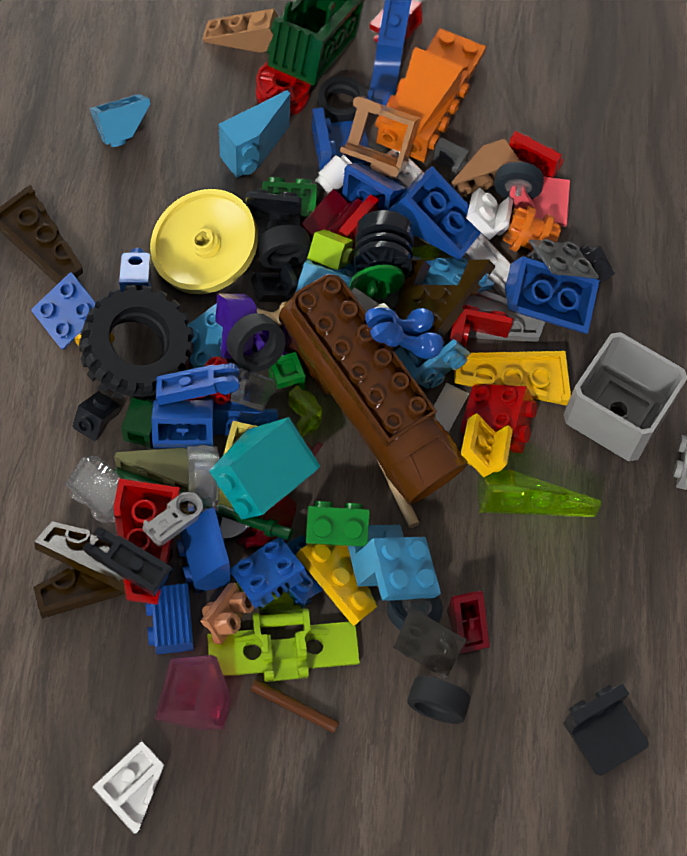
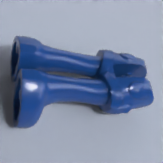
(407, 333)

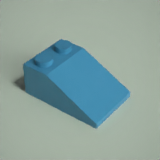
(253, 134)

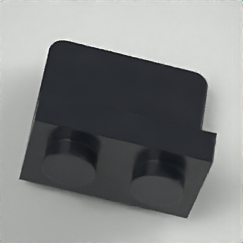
(273, 209)
(605, 730)

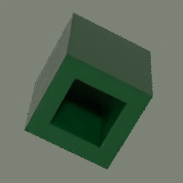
(138, 422)

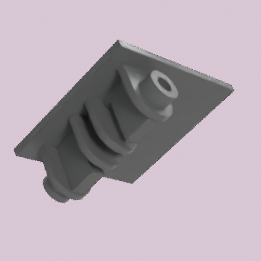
(562, 258)

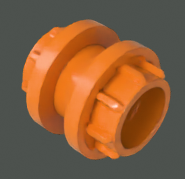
(527, 226)

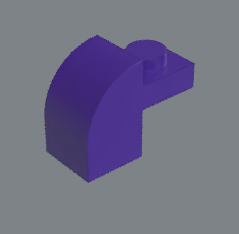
(229, 310)

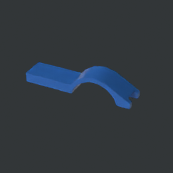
(389, 50)

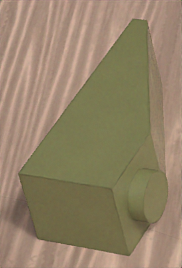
(160, 465)

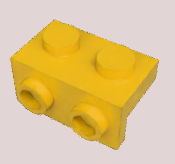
(484, 447)

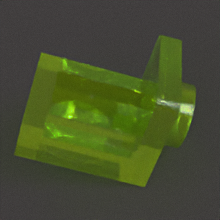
(308, 408)

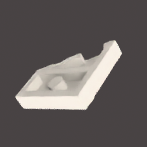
(131, 785)

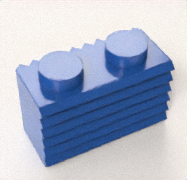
(171, 621)

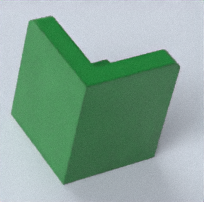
(287, 372)

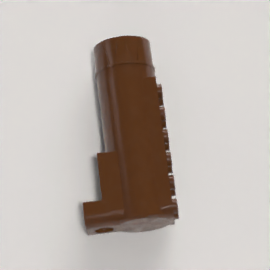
(371, 387)

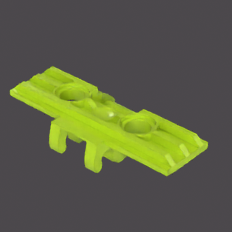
(286, 657)

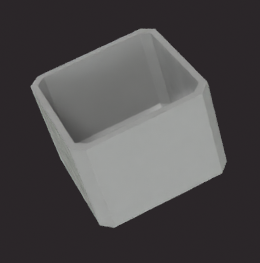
(629, 378)

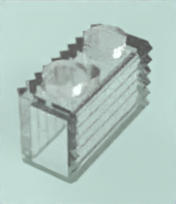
(95, 486)

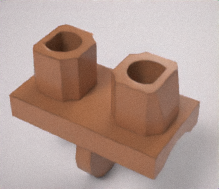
(225, 613)

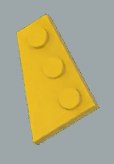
(335, 574)

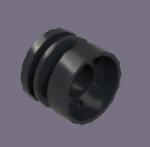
(384, 239)

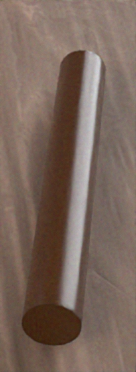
(295, 706)

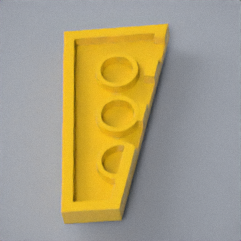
(541, 371)

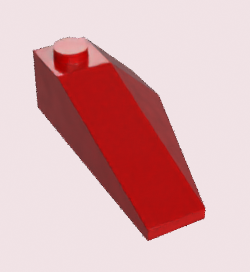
(133, 505)

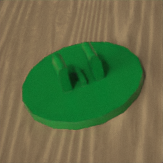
(378, 281)

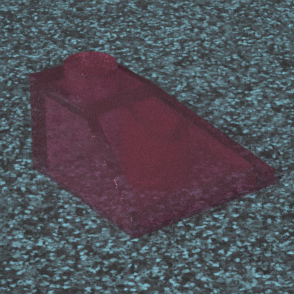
(194, 694)

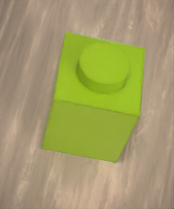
(331, 249)

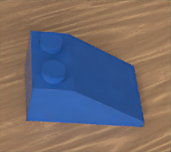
(437, 213)

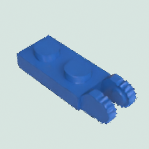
(197, 383)

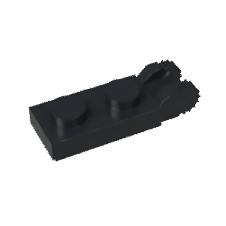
(130, 561)

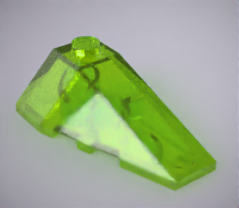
(521, 494)

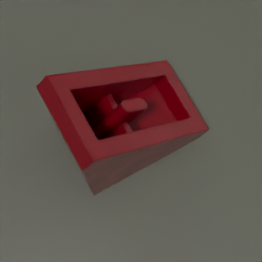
(469, 620)

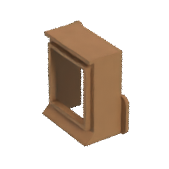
(379, 161)

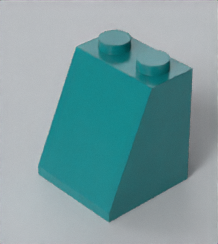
(264, 467)

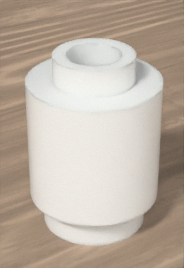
(332, 174)

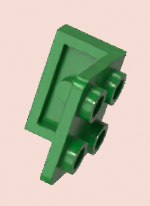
(337, 525)

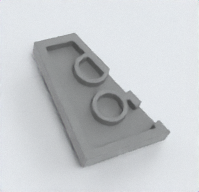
(522, 328)

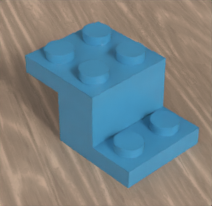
(395, 564)

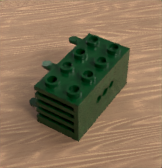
(312, 36)

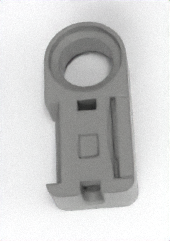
(172, 520)

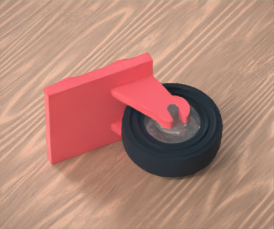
(529, 188)

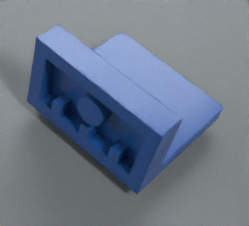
(331, 136)

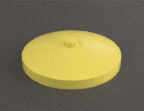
(204, 241)

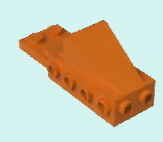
(431, 91)

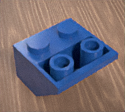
(183, 424)

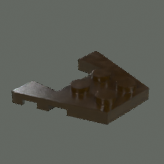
(441, 300)

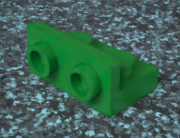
(302, 188)

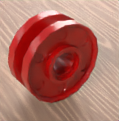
(273, 82)

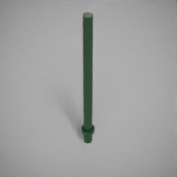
(269, 527)

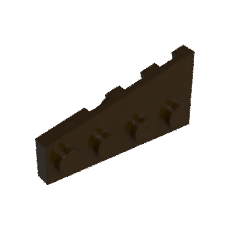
(33, 232)

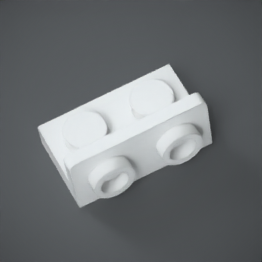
(487, 215)

